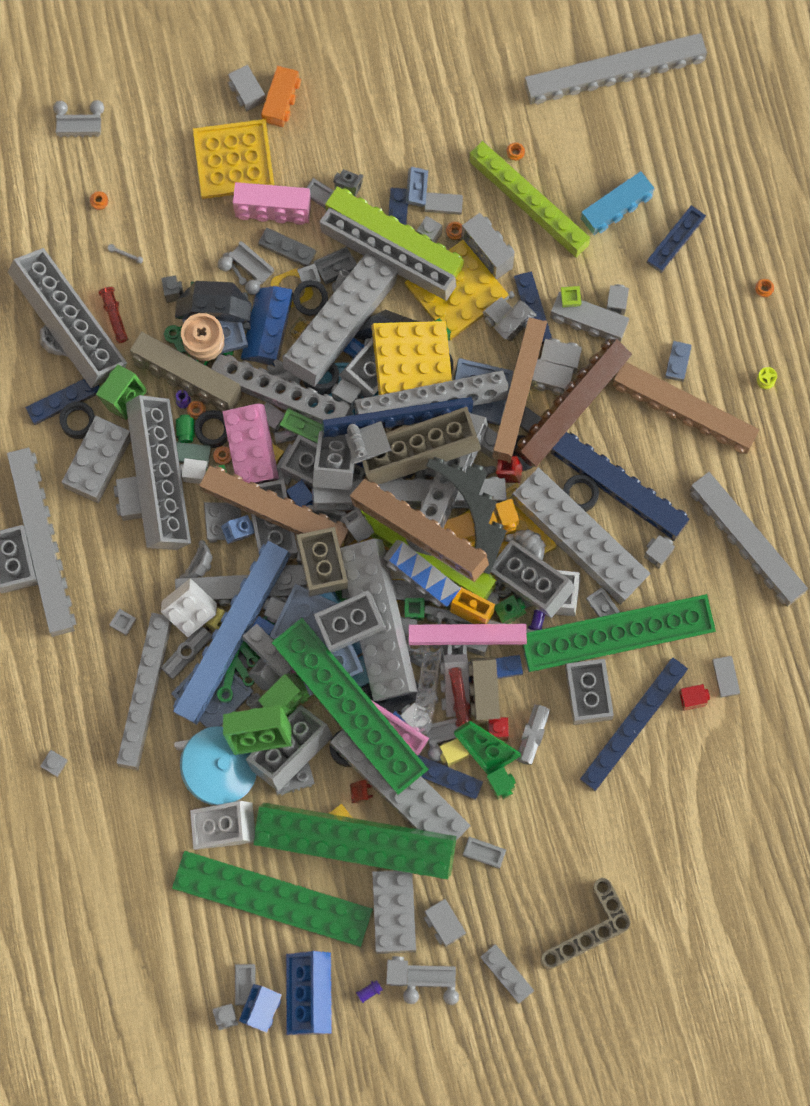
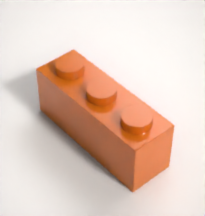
(281, 96)

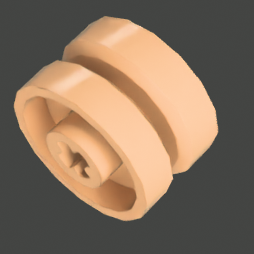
(202, 337)

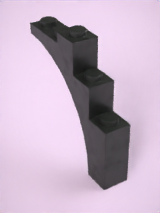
(469, 483)

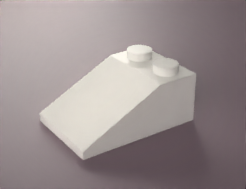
(223, 825)

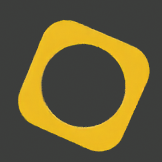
(308, 291)

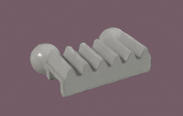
(78, 124)
(251, 263)
(438, 734)
(431, 977)

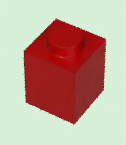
(510, 471)
(694, 697)
(499, 728)

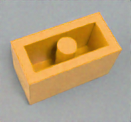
(472, 607)

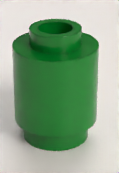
(185, 428)

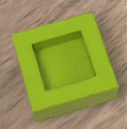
(570, 296)

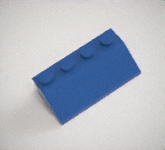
(268, 325)
(308, 993)

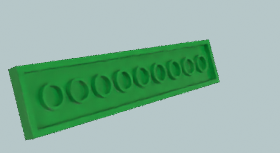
(618, 633)
(349, 706)
(272, 898)

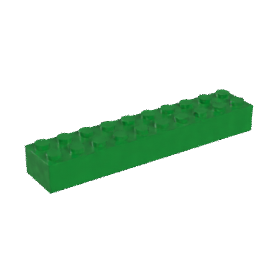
(355, 840)

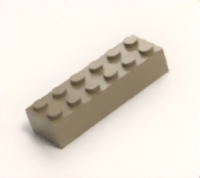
(186, 373)
(411, 447)

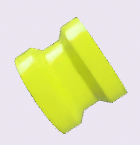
(768, 374)

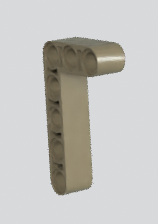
(592, 933)

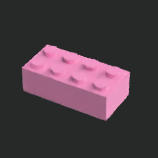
(272, 203)
(251, 443)

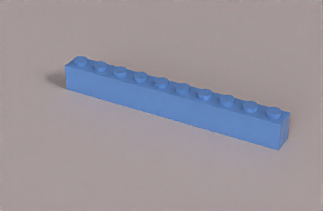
(228, 637)

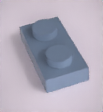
(417, 186)
(678, 361)

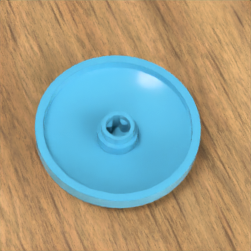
(213, 770)

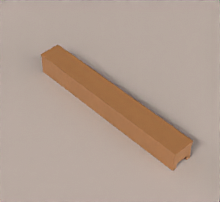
(519, 390)

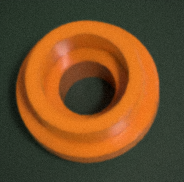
(515, 146)
(99, 205)
(454, 225)
(767, 283)
(195, 404)
(226, 459)

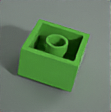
(120, 388)
(287, 692)

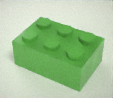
(257, 729)

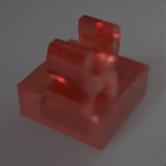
(359, 791)

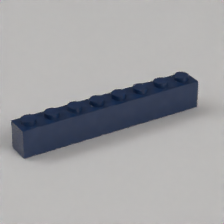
(621, 486)

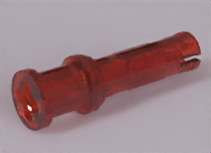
(111, 307)
(460, 704)

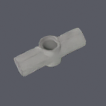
(177, 661)
(533, 734)

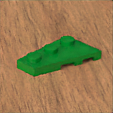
(485, 748)

